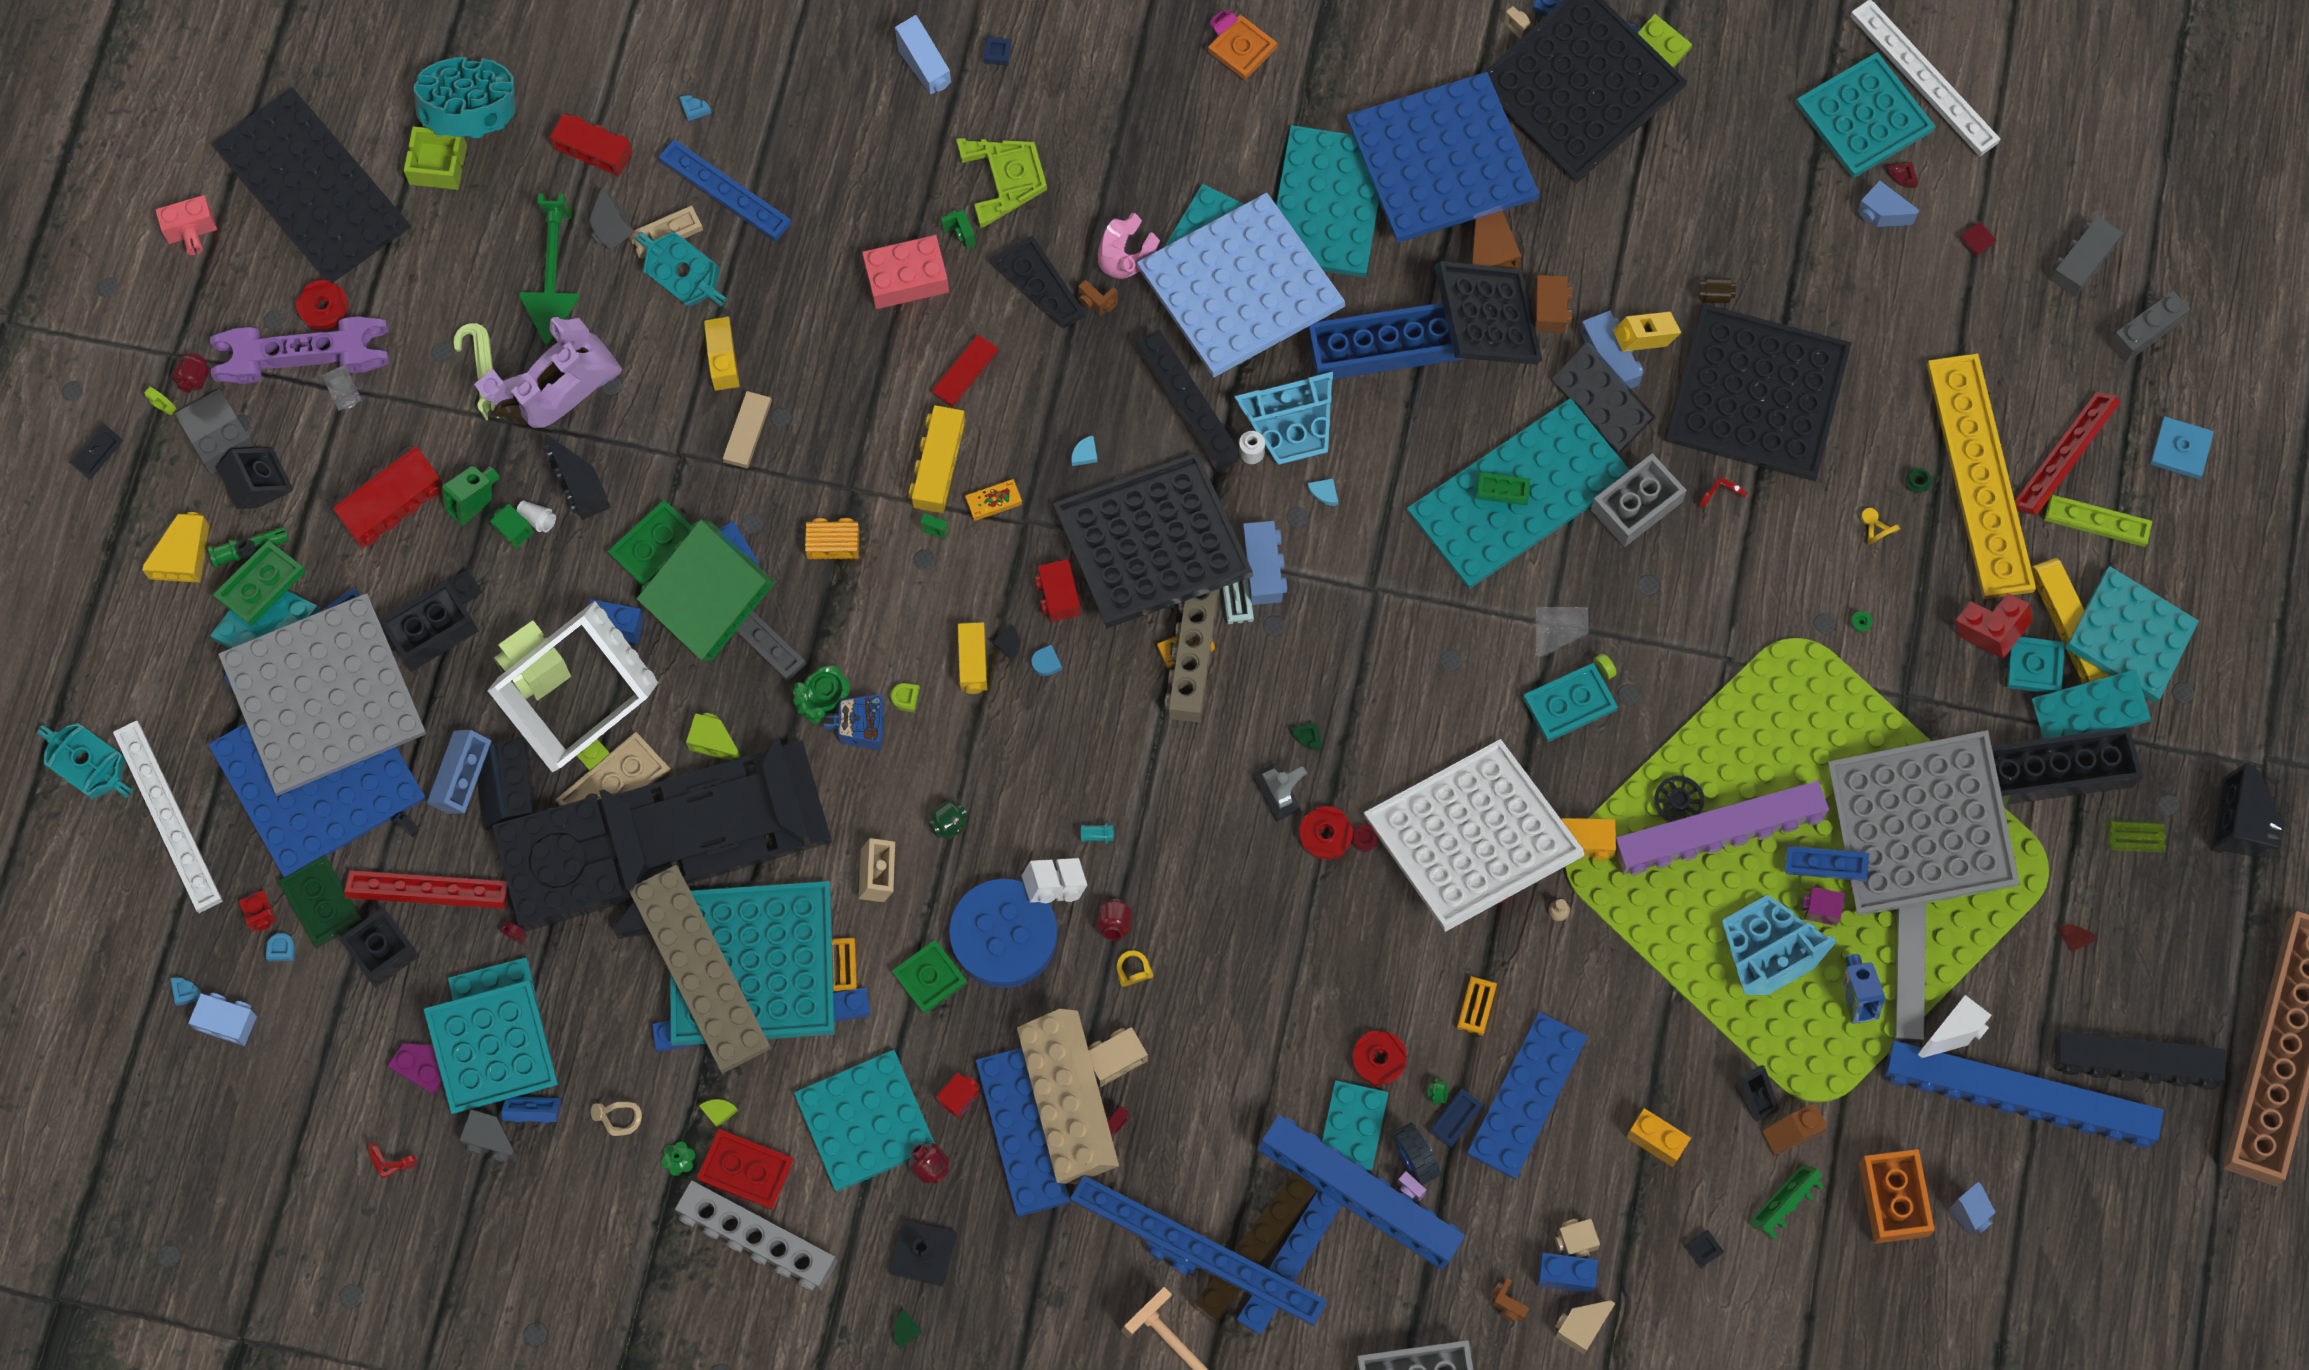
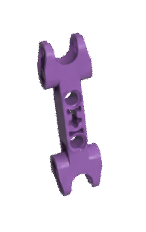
(253, 353)

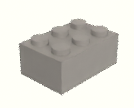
(1638, 500)

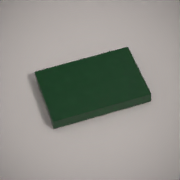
(320, 901)

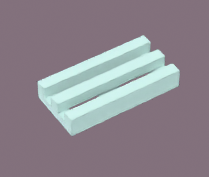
(1239, 617)

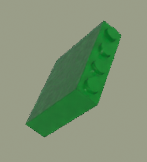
(705, 590)

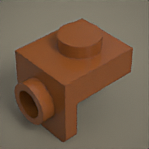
(1097, 302)
(1510, 1308)

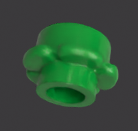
(1438, 1091)

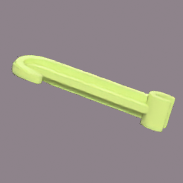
(482, 355)

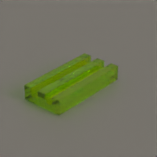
(2146, 827)

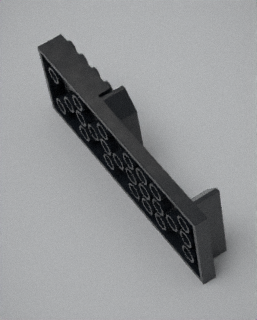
(711, 820)

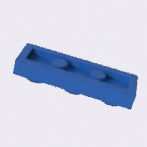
(1827, 863)

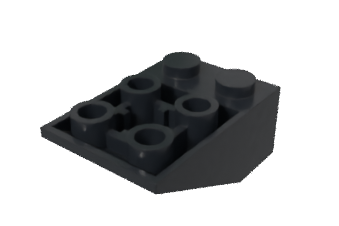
(577, 480)

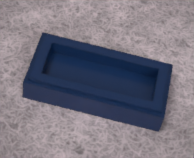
(1456, 1118)

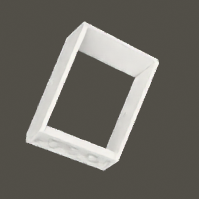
(617, 651)

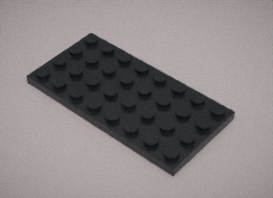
(311, 185)

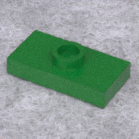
(1503, 488)

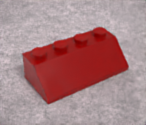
(388, 498)

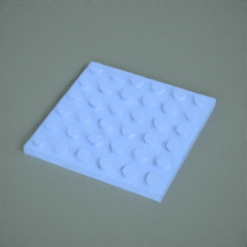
(1240, 284)

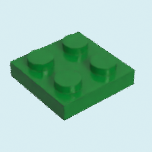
(929, 977)

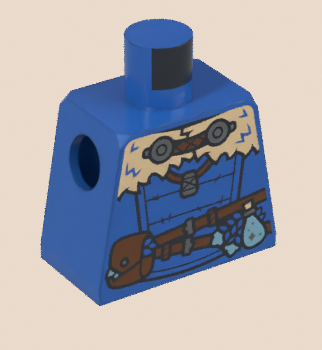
(859, 722)
(1862, 990)

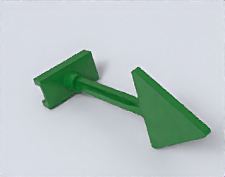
(546, 305)

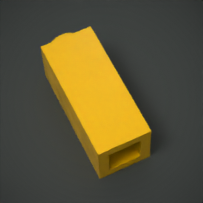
(1646, 331)
(972, 657)

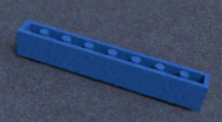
(1361, 1192)

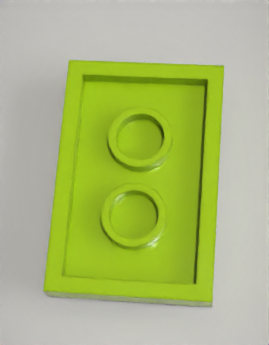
(1665, 40)

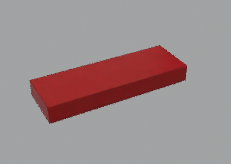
(965, 371)

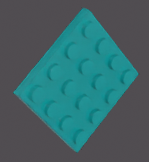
(1865, 115)
(2132, 630)
(491, 1046)
(864, 1120)

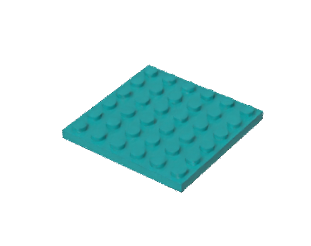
(778, 953)

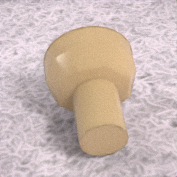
(1559, 910)

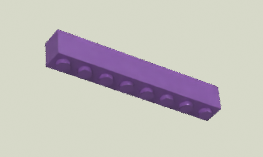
(1720, 828)

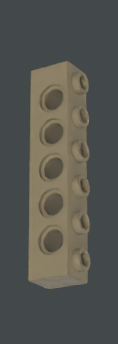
(1190, 706)

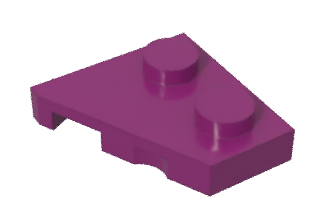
(418, 1065)

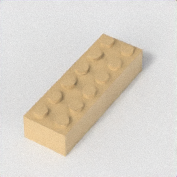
(1067, 1096)

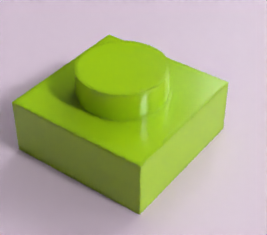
(592, 754)

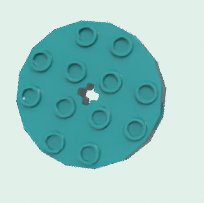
(465, 97)

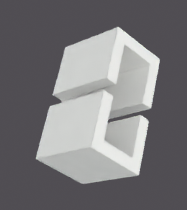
(1046, 884)

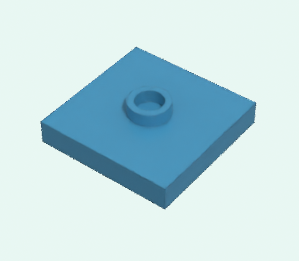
(2182, 447)

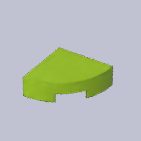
(159, 401)
(718, 1111)

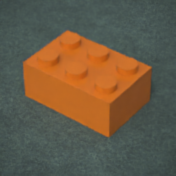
(1896, 1196)

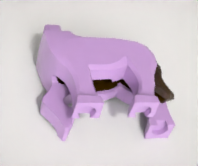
(556, 380)

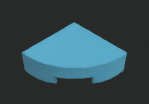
(1084, 452)
(1324, 491)

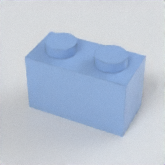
(223, 1019)

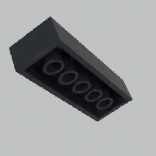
(2067, 766)

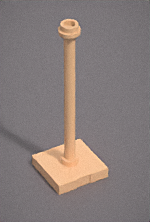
(1149, 1316)

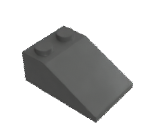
(213, 429)

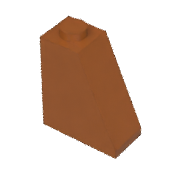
(1494, 242)

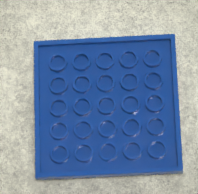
(1442, 157)
(319, 814)

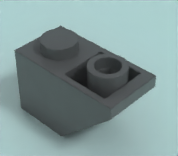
(487, 1135)

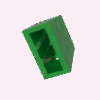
(468, 493)

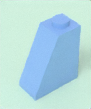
(922, 55)

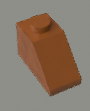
(1795, 1129)

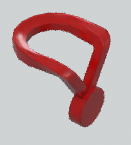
(1727, 484)
(404, 1164)

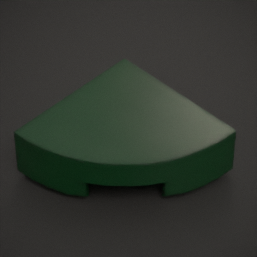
(1307, 736)
(905, 1329)

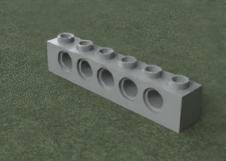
(698, 1197)

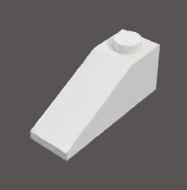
(1958, 1029)

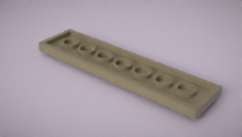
(699, 969)

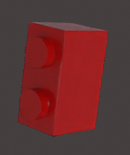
(1058, 590)

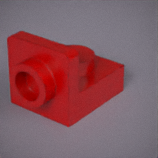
(258, 911)

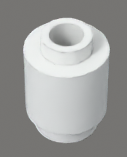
(1252, 447)

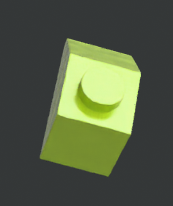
(711, 738)

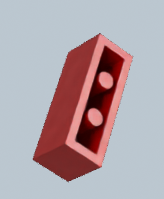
(591, 144)

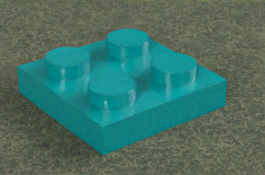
(2036, 665)

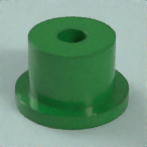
(1864, 618)

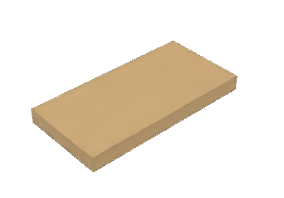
(624, 769)

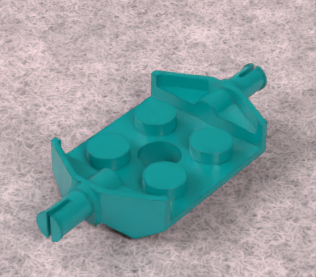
(662, 265)
(96, 776)

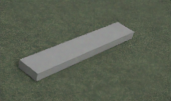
(1910, 973)

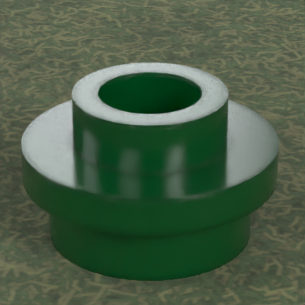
(1923, 475)

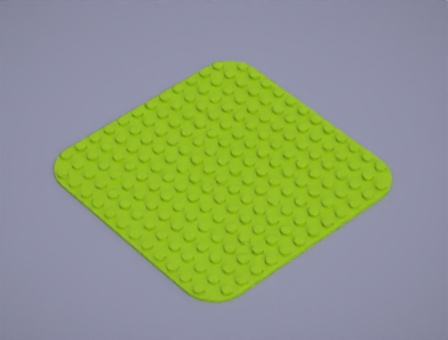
(1753, 739)

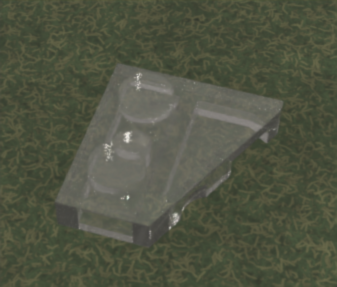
(1558, 627)

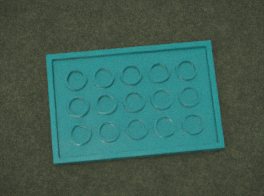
(1329, 199)

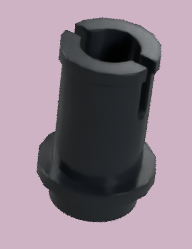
(246, 549)

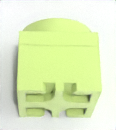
(540, 676)

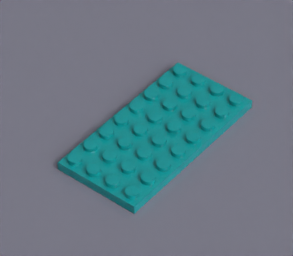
(1566, 469)

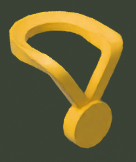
(1870, 517)
(1137, 977)

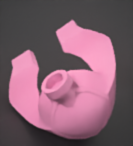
(1111, 252)

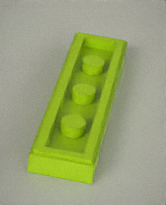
(2098, 520)

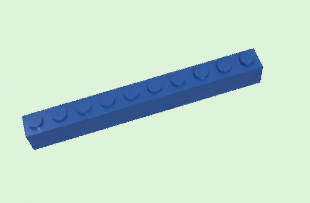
(2024, 1094)

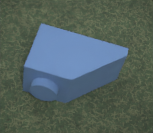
(1886, 208)
(1973, 1210)

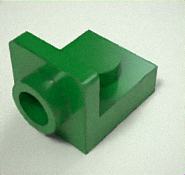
(959, 222)

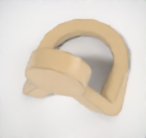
(599, 1112)

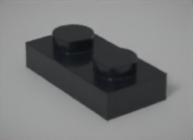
(95, 451)

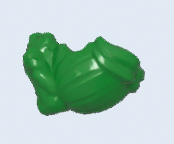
(820, 693)

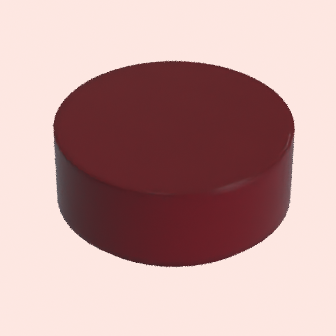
(1364, 838)

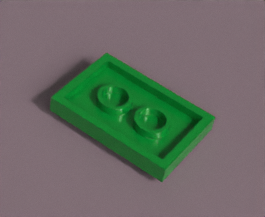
(650, 542)
(259, 583)

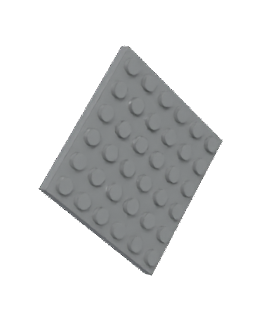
(322, 694)
(1926, 820)

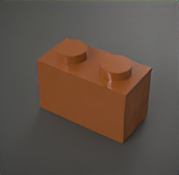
(1551, 304)

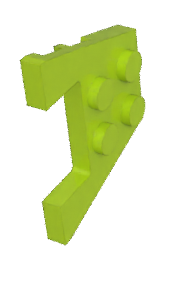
(1015, 174)

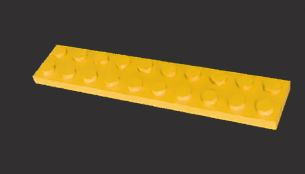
(1981, 476)

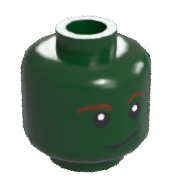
(948, 820)

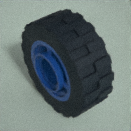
(1416, 1153)

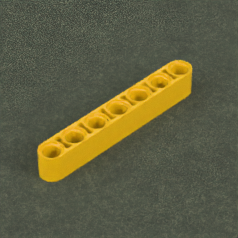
(2064, 610)

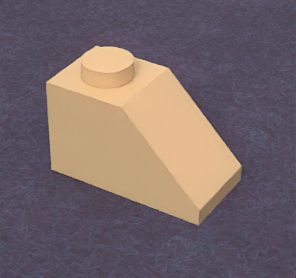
(1582, 1324)

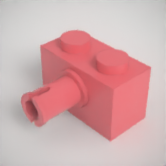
(186, 222)

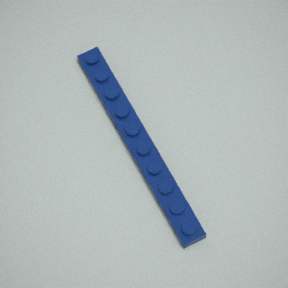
(1199, 1251)

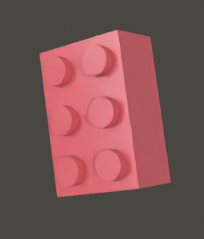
(906, 272)

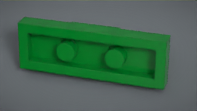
(1786, 1200)

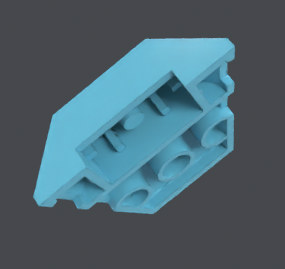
(1292, 417)
(1772, 946)

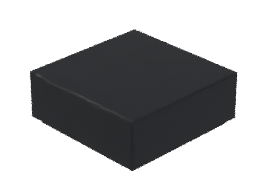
(1704, 1249)

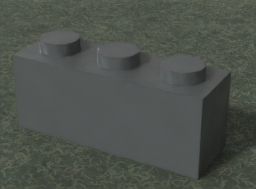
(2085, 255)
(2149, 327)

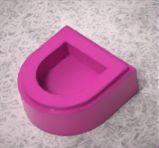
(1222, 21)

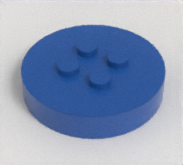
(1002, 934)

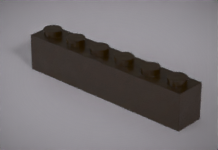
(1258, 1243)

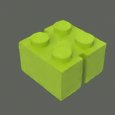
(437, 159)

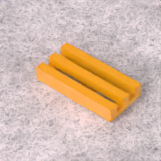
(843, 987)
(1471, 1026)

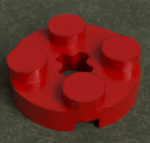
(310, 299)
(1317, 821)
(1377, 1073)

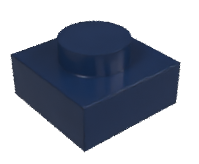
(997, 51)

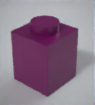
(1823, 906)

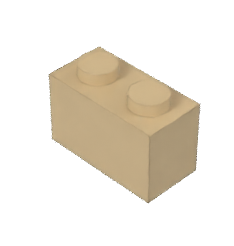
(876, 870)
(1116, 1055)

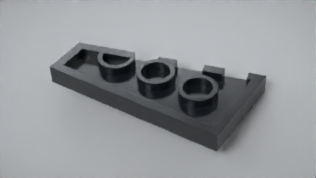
(1038, 279)

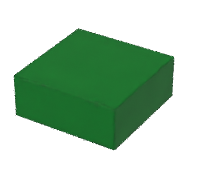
(934, 526)

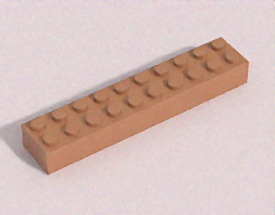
(2278, 1068)

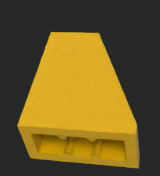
(180, 550)

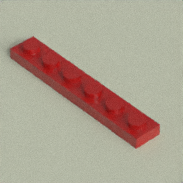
(2066, 453)
(426, 889)

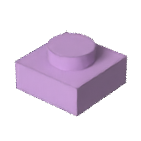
(1411, 1187)

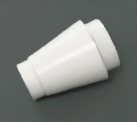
(538, 516)

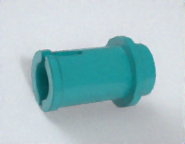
(1097, 833)

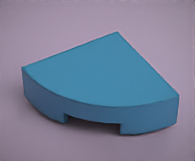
(694, 107)
(184, 991)

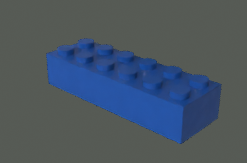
(1381, 341)

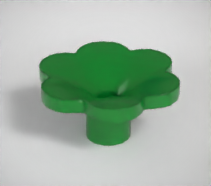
(680, 1164)

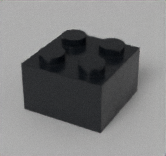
(379, 947)

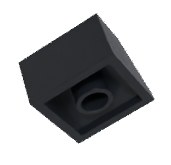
(253, 477)

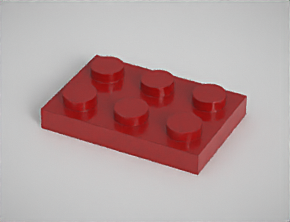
(745, 1169)

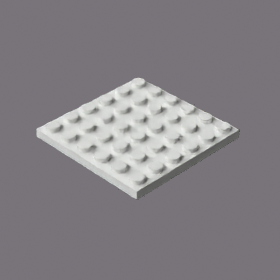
(1473, 835)

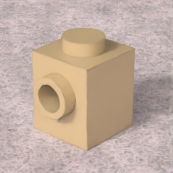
(1577, 1238)

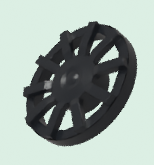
(1679, 798)

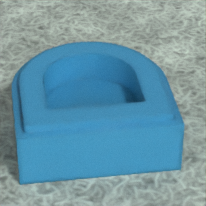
(1046, 662)
(280, 948)

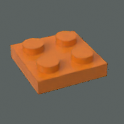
(1242, 47)

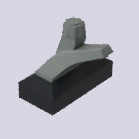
(1277, 789)

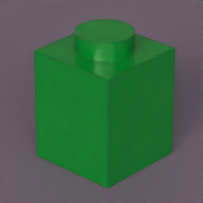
(511, 526)

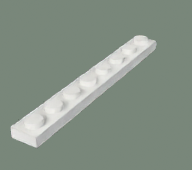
(1925, 77)
(168, 817)

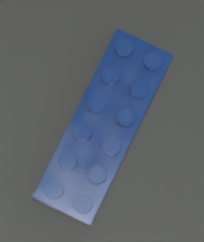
(1527, 1096)
(1020, 1133)

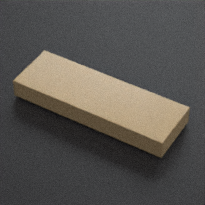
(747, 429)

